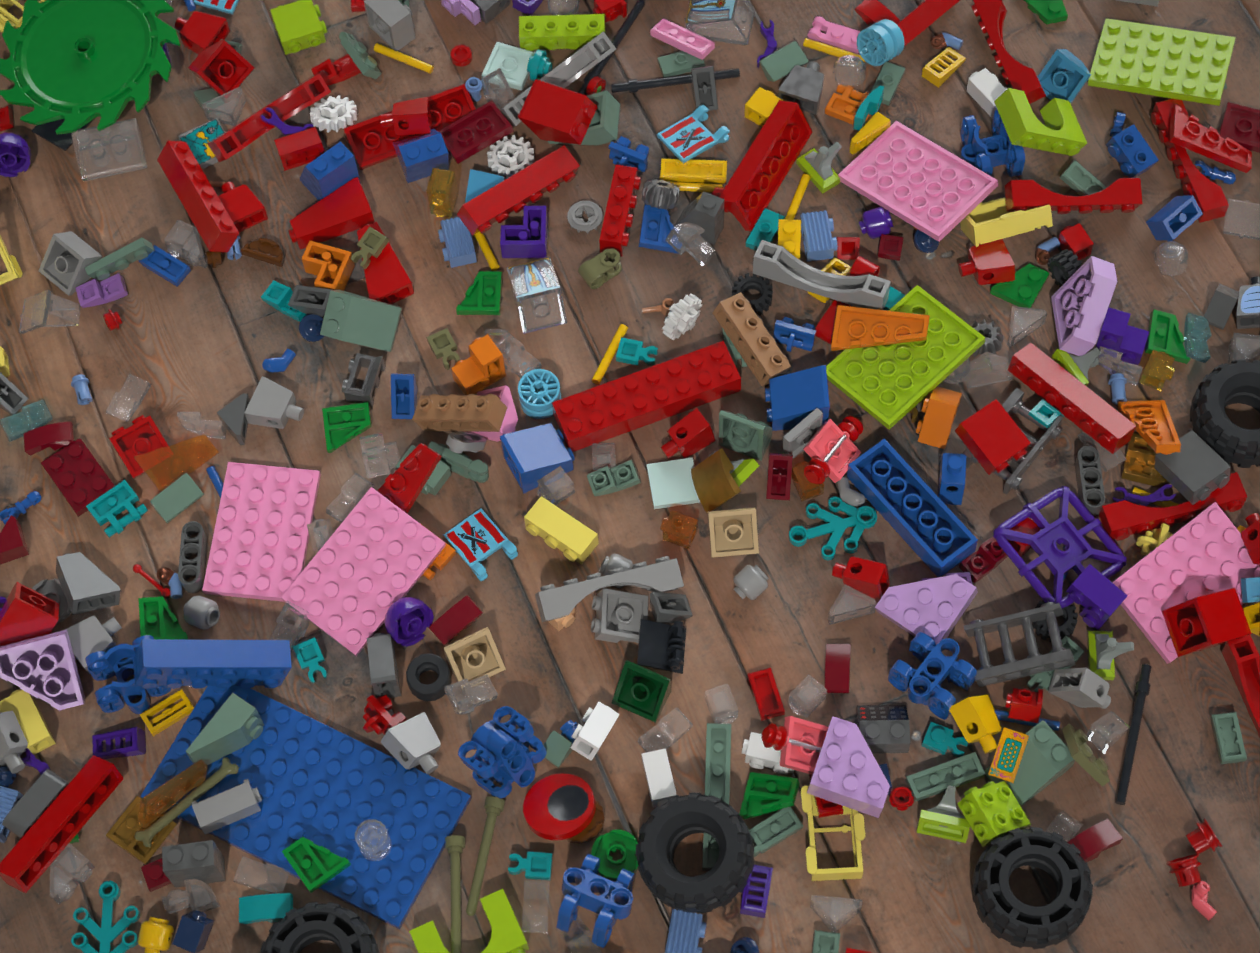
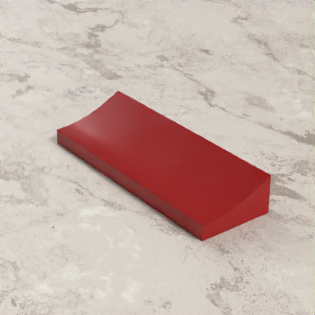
(374, 144)
(766, 163)

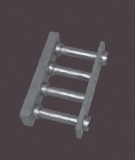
(1015, 405)
(1035, 662)

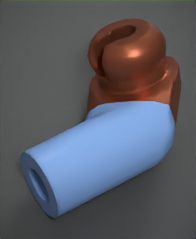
(944, 40)
(1043, 250)
(171, 579)

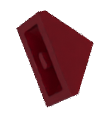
(779, 476)
(12, 541)

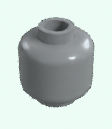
(613, 562)
(750, 582)
(201, 612)

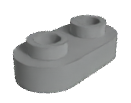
(465, 442)

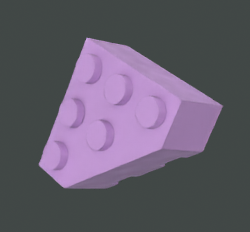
(1083, 304)
(928, 605)
(44, 669)
(848, 771)

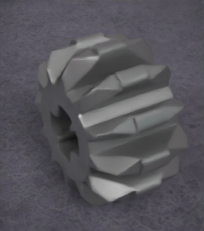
(660, 194)
(992, 336)

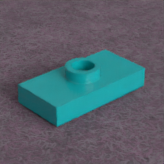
(765, 229)

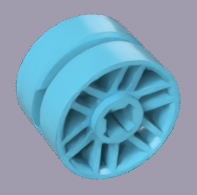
(880, 42)
(537, 392)

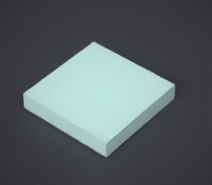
(512, 62)
(672, 483)

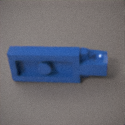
(166, 266)

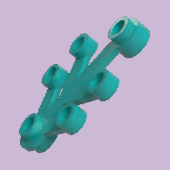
(836, 525)
(106, 933)

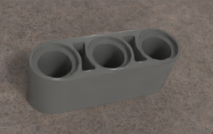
(1091, 471)
(190, 547)
(34, 803)

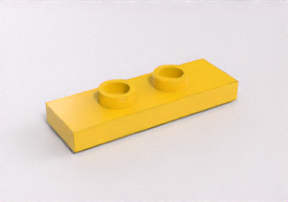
(693, 171)

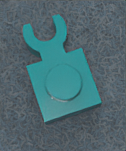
(632, 352)
(309, 657)
(940, 739)
(537, 865)

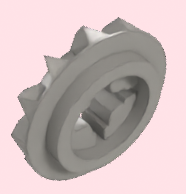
(593, 212)

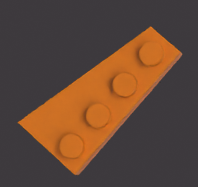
(873, 327)
(1153, 424)

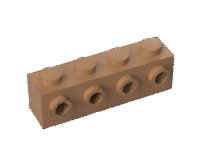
(751, 338)
(460, 413)

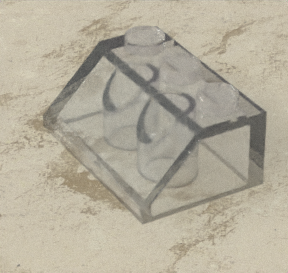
(110, 150)

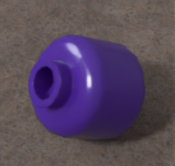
(876, 222)

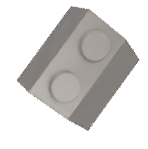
(391, 22)
(66, 261)

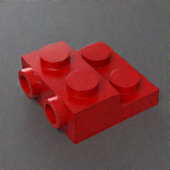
(137, 440)

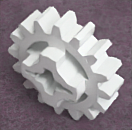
(333, 113)
(510, 156)
(682, 316)

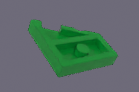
(1048, 10)
(483, 295)

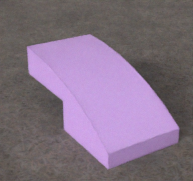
(465, 7)

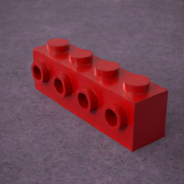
(619, 209)

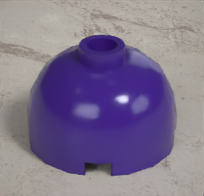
(14, 155)
(408, 620)

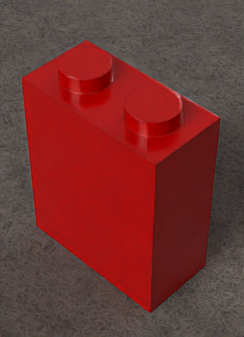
(993, 437)

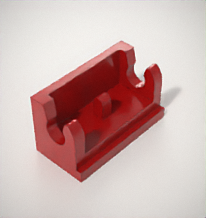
(299, 148)

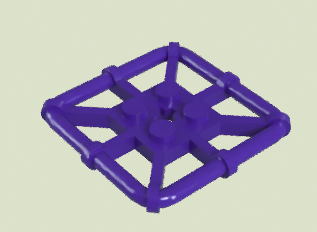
(1062, 532)

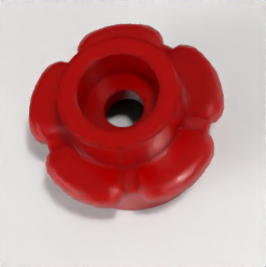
(112, 320)
(899, 792)

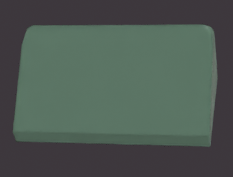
(783, 61)
(176, 498)

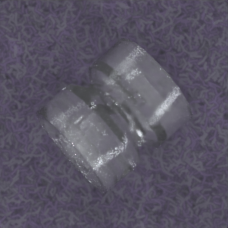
(373, 840)

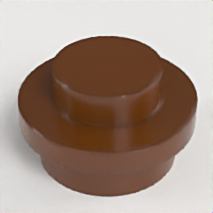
(213, 258)

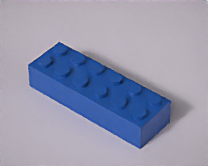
(912, 508)
(211, 663)

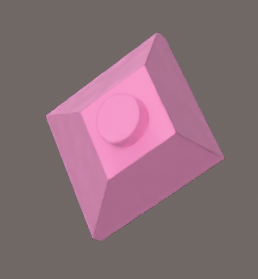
(510, 418)

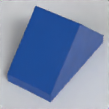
(403, 396)

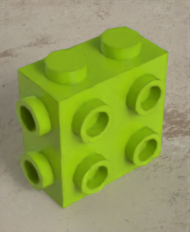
(299, 25)
(992, 811)

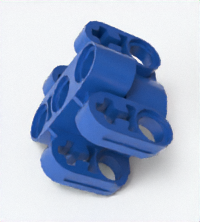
(1004, 152)
(113, 696)
(939, 700)
(503, 753)
(611, 905)

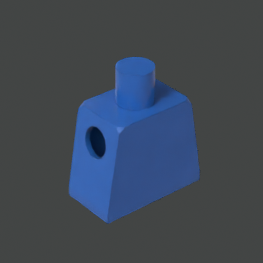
(952, 473)

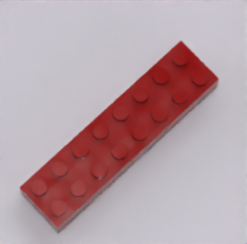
(646, 396)

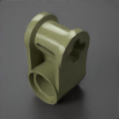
(601, 269)

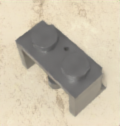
(371, 380)

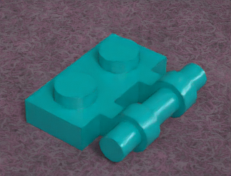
(113, 503)

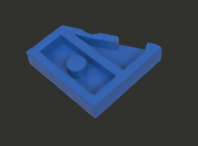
(655, 229)

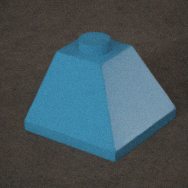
(1063, 76)

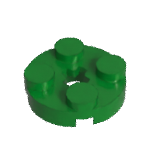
(610, 843)

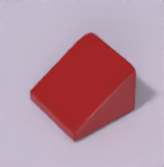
(848, 248)

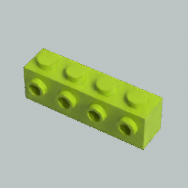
(559, 31)

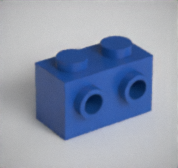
(1131, 152)
(1174, 218)

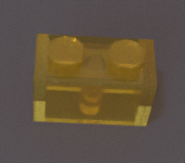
(442, 192)

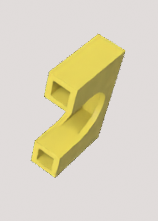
(29, 719)

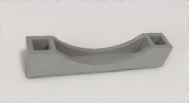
(565, 72)
(781, 266)
(657, 577)

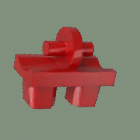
(377, 715)

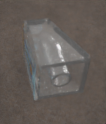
(721, 20)
(537, 295)

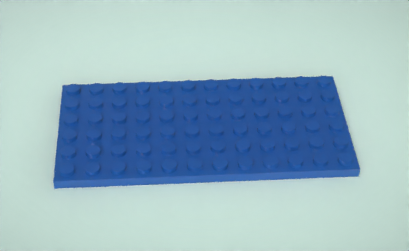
(322, 789)

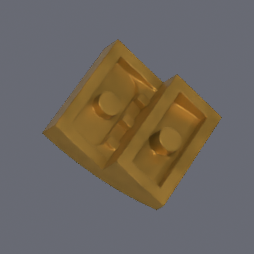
(1141, 463)
(713, 481)
(124, 832)

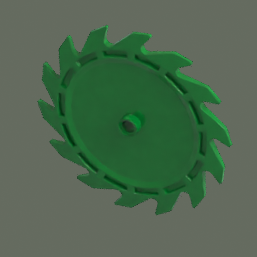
(85, 59)

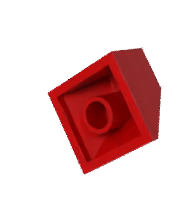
(221, 67)

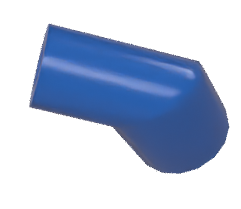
(280, 363)

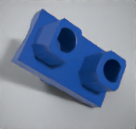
(623, 155)
(794, 335)

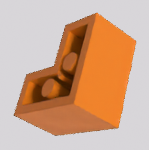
(329, 264)
(481, 368)
(940, 412)

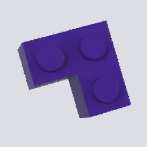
(526, 239)
(1121, 337)
(1097, 596)

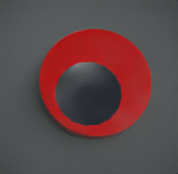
(559, 806)

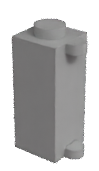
(227, 807)

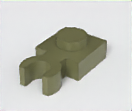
(371, 245)
(443, 346)

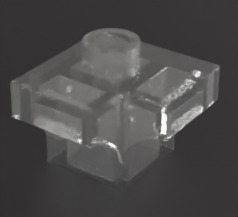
(378, 456)

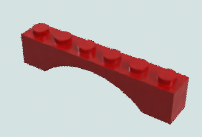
(1020, 76)
(253, 127)
(1206, 193)
(1121, 195)
(1127, 518)
(1244, 666)

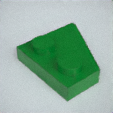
(1024, 288)
(1165, 336)
(345, 423)
(158, 620)
(767, 794)
(314, 863)

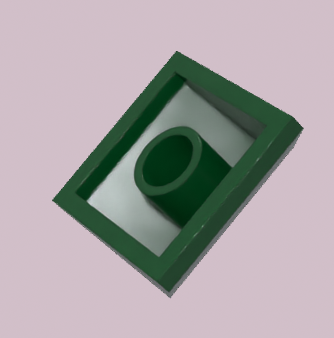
(642, 691)

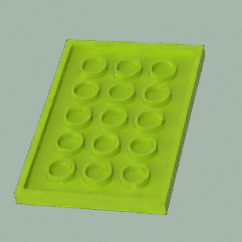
(1162, 61)
(898, 376)

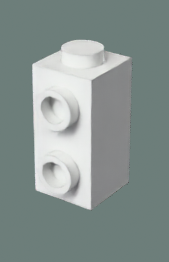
(985, 90)
(597, 726)
(759, 756)
(658, 776)

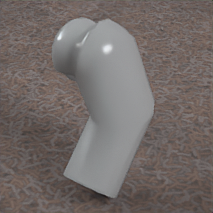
(848, 495)

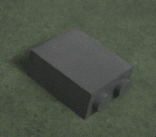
(1194, 469)
(193, 861)

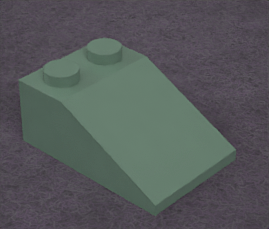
(604, 122)
(360, 320)
(743, 434)
(227, 731)
(1041, 763)

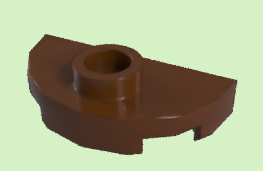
(264, 250)
(592, 829)

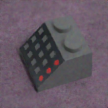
(884, 727)

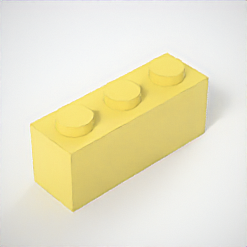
(561, 530)

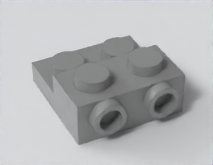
(618, 615)

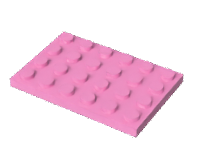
(918, 180)
(261, 531)
(1191, 563)
(364, 570)

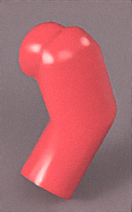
(1199, 900)

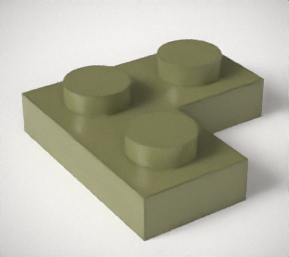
(1084, 756)

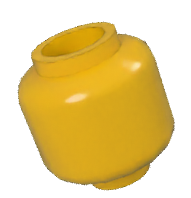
(155, 935)

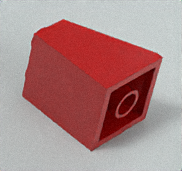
(557, 113)
(26, 615)
(1206, 621)

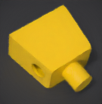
(977, 721)

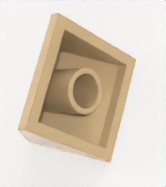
(733, 532)
(474, 656)

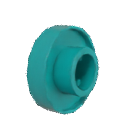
(538, 65)

